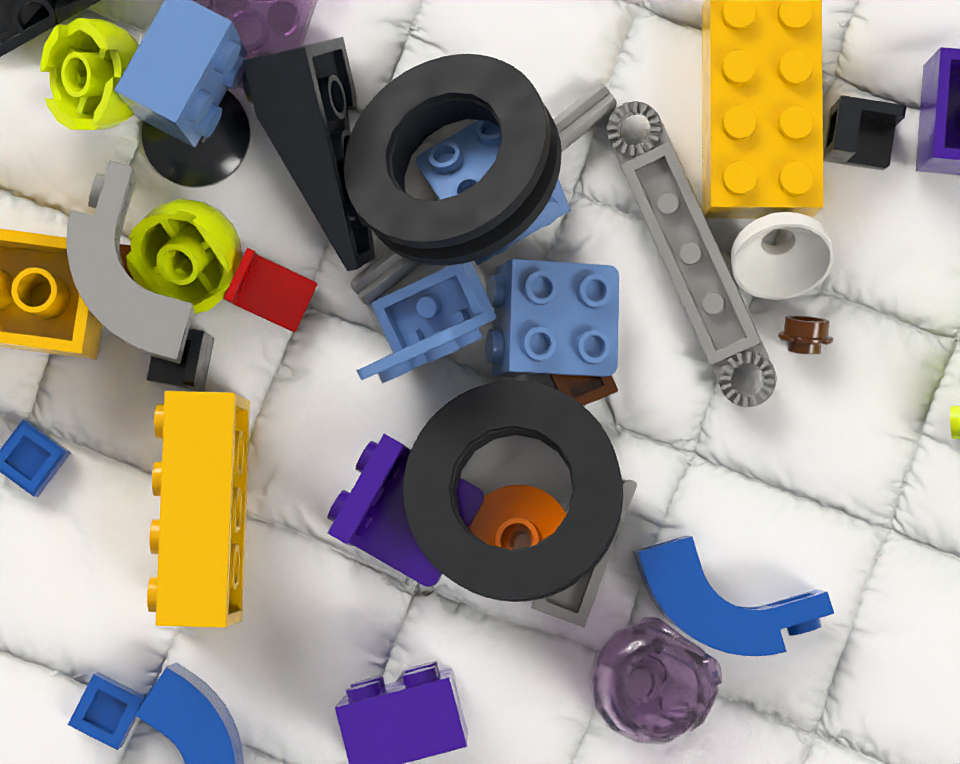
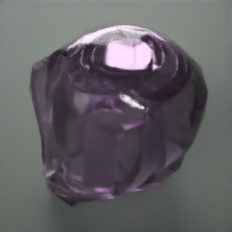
(680, 686)

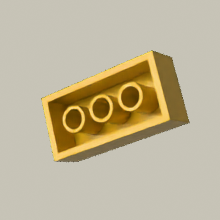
(761, 108)
(40, 298)
(200, 509)

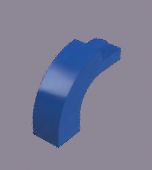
(688, 601)
(192, 718)

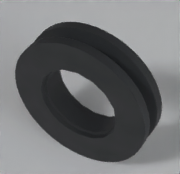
(488, 212)
(468, 425)

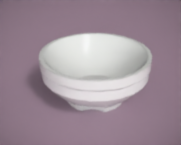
(785, 268)

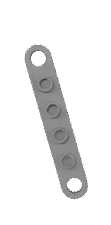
(691, 253)

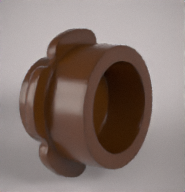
(805, 334)

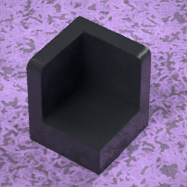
(862, 132)
(193, 366)

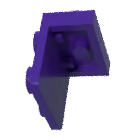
(375, 514)

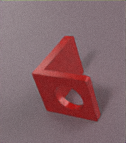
(270, 291)

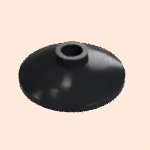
(211, 159)

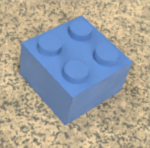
(183, 70)

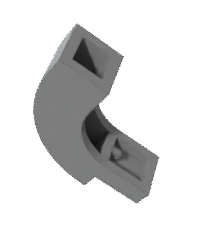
(130, 312)

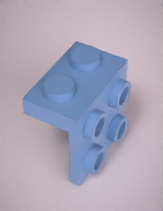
(465, 159)
(553, 319)
(430, 320)

